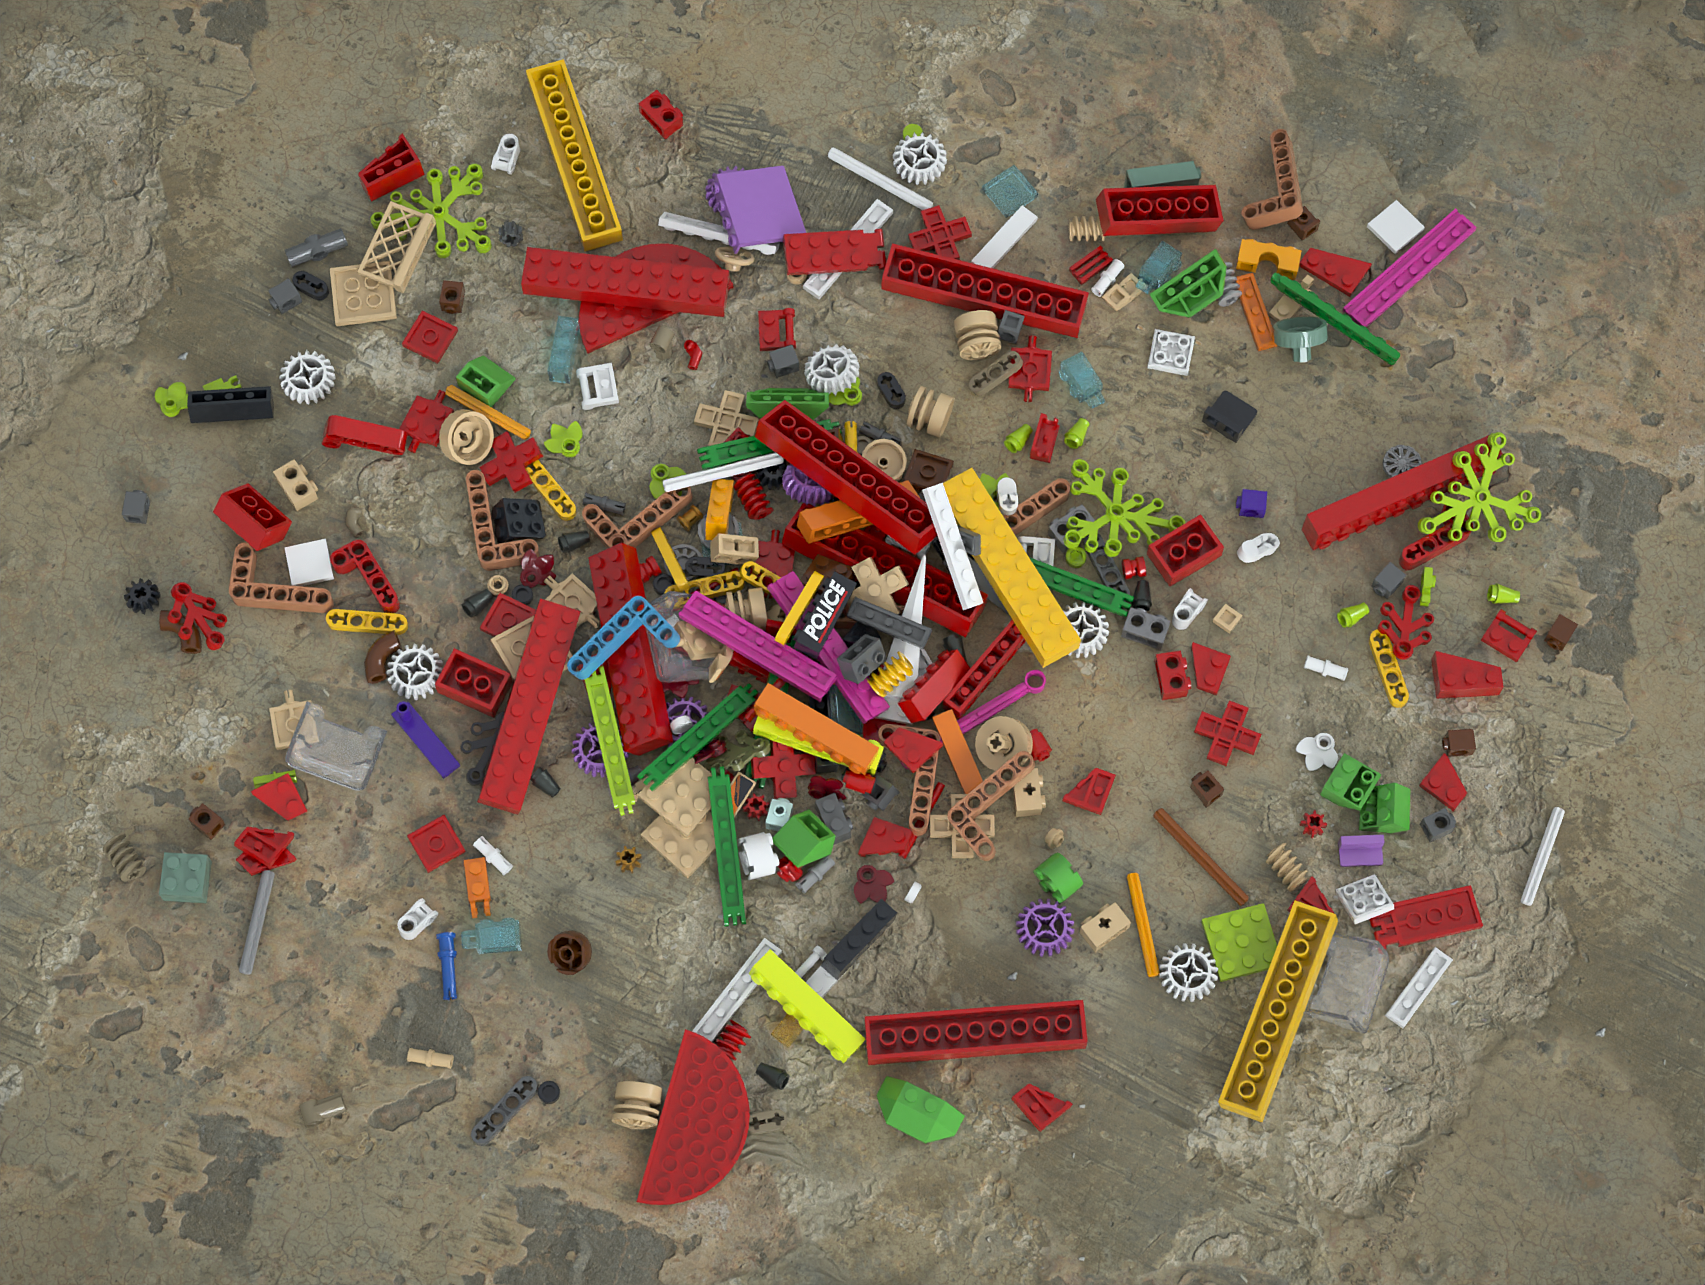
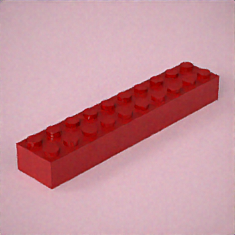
(625, 282)
(984, 288)
(847, 476)
(1389, 498)
(850, 548)
(631, 667)
(528, 706)
(975, 1032)

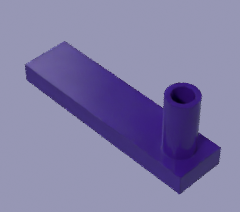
(425, 739)

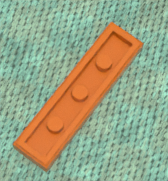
(1255, 312)
(957, 751)

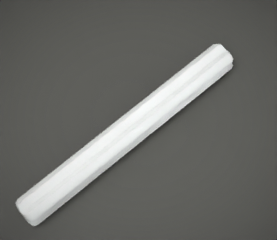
(1542, 856)

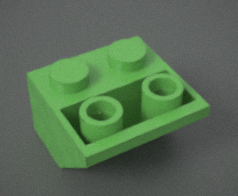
(484, 380)
(1350, 783)
(1386, 809)
(804, 839)

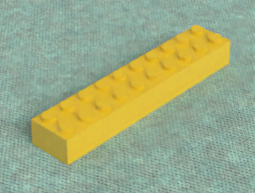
(574, 155)
(1011, 571)
(1278, 1011)

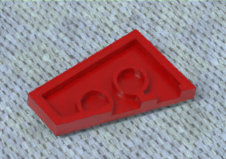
(1336, 270)

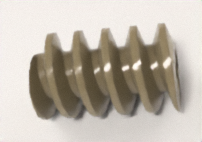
(123, 859)

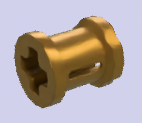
(690, 517)

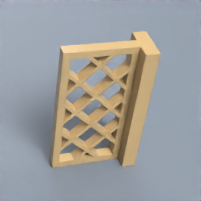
(412, 254)

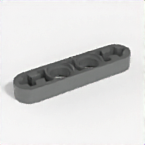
(1109, 567)
(506, 1112)

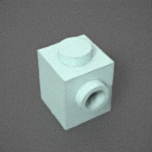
(779, 814)

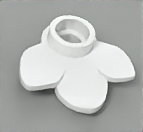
(1316, 754)

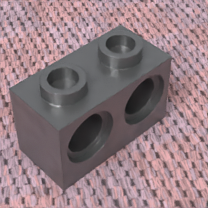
(1060, 524)
(1143, 633)

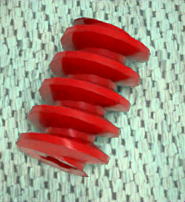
(751, 498)
(732, 1039)

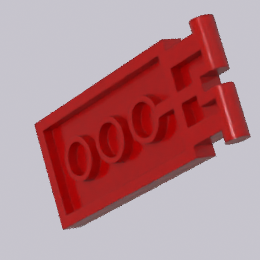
(833, 251)
(1428, 917)

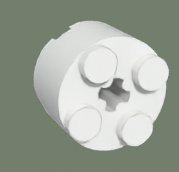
(757, 855)

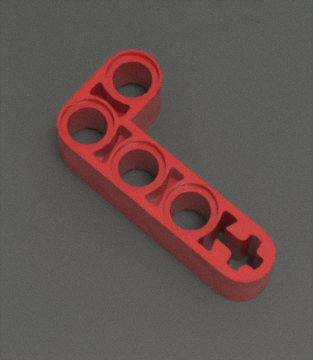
(363, 435)
(1434, 541)
(370, 577)

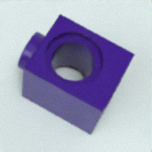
(1252, 503)

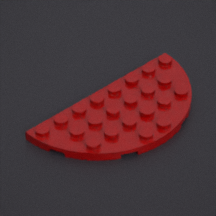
(609, 322)
(699, 1125)

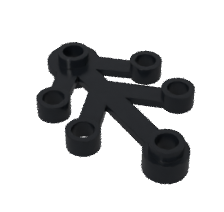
(485, 742)

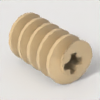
(1085, 228)
(1287, 867)

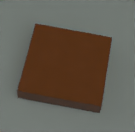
(927, 470)

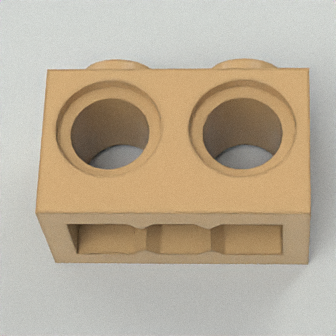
(293, 486)
(734, 549)

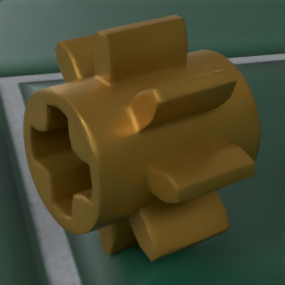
(628, 853)

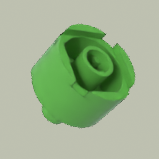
(1058, 877)

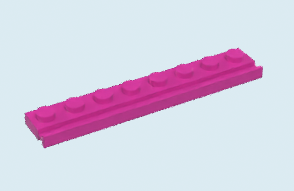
(1409, 268)
(757, 646)
(860, 696)

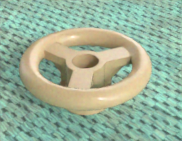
(734, 261)

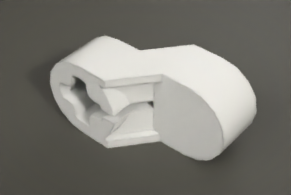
(1007, 503)
(1258, 547)

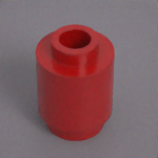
(1040, 746)
(859, 782)

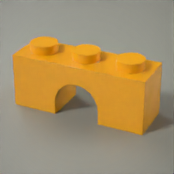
(1253, 252)
(719, 508)

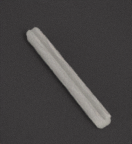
(256, 922)

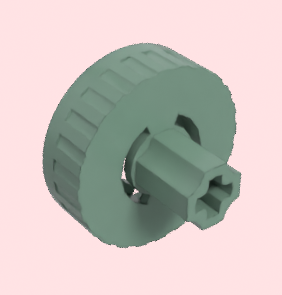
(1300, 335)

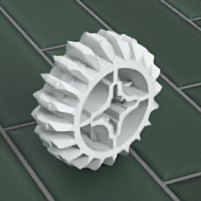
(924, 168)
(840, 361)
(302, 362)
(1089, 630)
(400, 665)
(1197, 973)

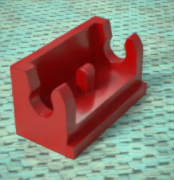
(1044, 439)

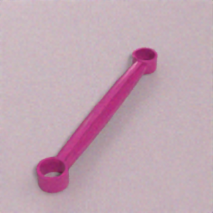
(998, 704)

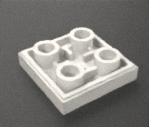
(1395, 227)
(1171, 352)
(309, 563)
(1364, 899)

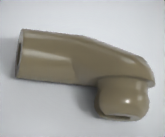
(352, 515)

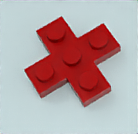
(939, 233)
(511, 461)
(1227, 733)
(783, 768)

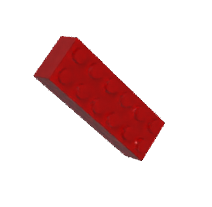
(1159, 210)

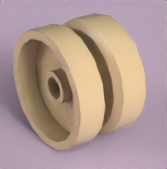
(887, 453)

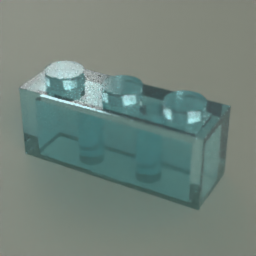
(563, 349)

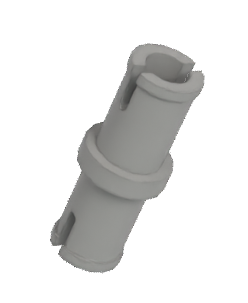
(815, 874)

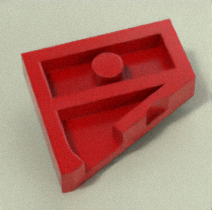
(1444, 783)
(263, 844)
(1040, 1106)

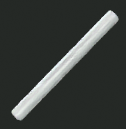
(879, 179)
(722, 471)

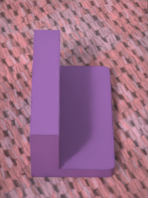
(1361, 850)

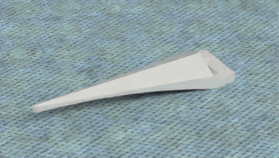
(912, 611)

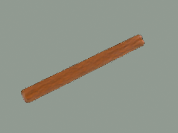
(1201, 856)

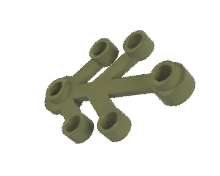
(756, 747)

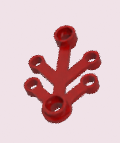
(183, 595)
(1404, 625)

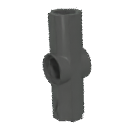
(316, 247)

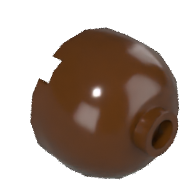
(569, 952)

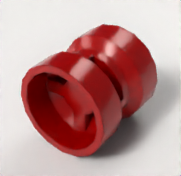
(1133, 567)
(649, 568)

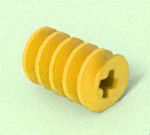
(891, 675)

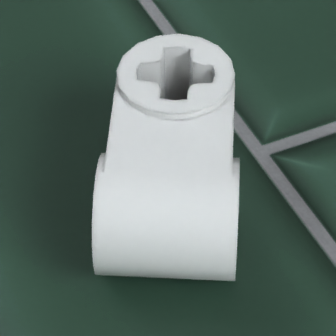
(505, 157)
(1190, 607)
(419, 916)

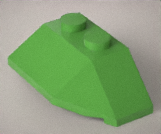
(1193, 287)
(804, 399)
(917, 1111)

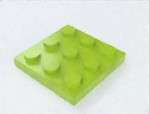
(1240, 941)

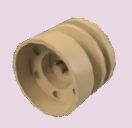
(977, 335)
(929, 411)
(749, 609)
(636, 1109)

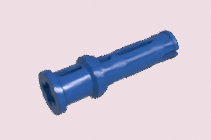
(447, 955)

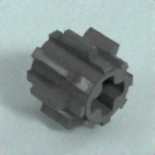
(510, 234)

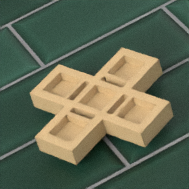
(726, 418)
(876, 587)
(942, 828)

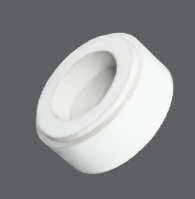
(681, 724)
(913, 892)

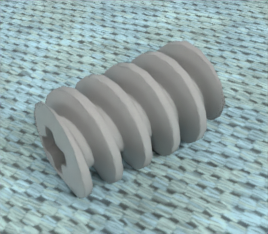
(1230, 294)

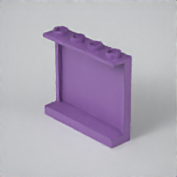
(756, 206)

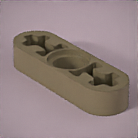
(1011, 369)

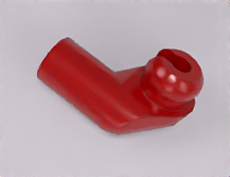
(694, 352)

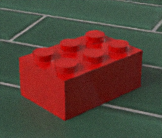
(252, 517)
(1185, 550)
(473, 683)

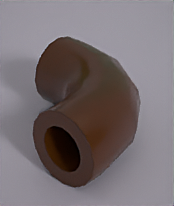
(193, 644)
(378, 655)

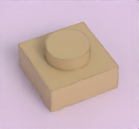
(1227, 618)

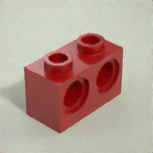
(657, 116)
(1167, 675)

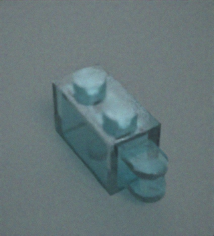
(1159, 267)
(1082, 380)
(494, 936)

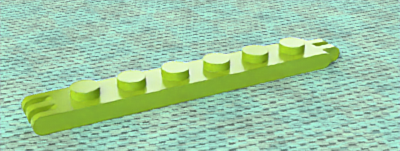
(610, 741)

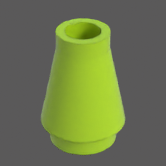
(1075, 435)
(1017, 439)
(1501, 594)
(1351, 615)

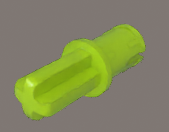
(261, 780)

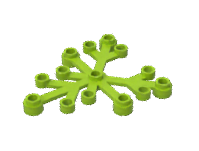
(458, 189)
(1459, 508)
(1140, 518)

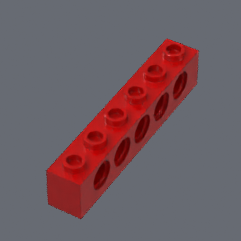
(984, 671)

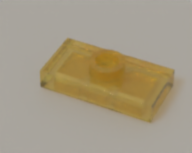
(787, 1030)

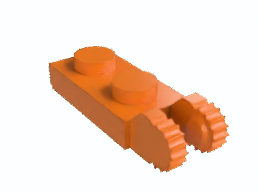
(477, 884)

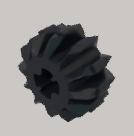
(767, 477)
(141, 589)

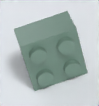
(185, 877)

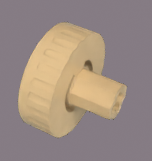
(457, 432)
(998, 730)

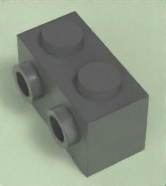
(861, 659)
(831, 814)

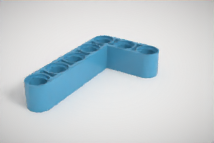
(621, 634)

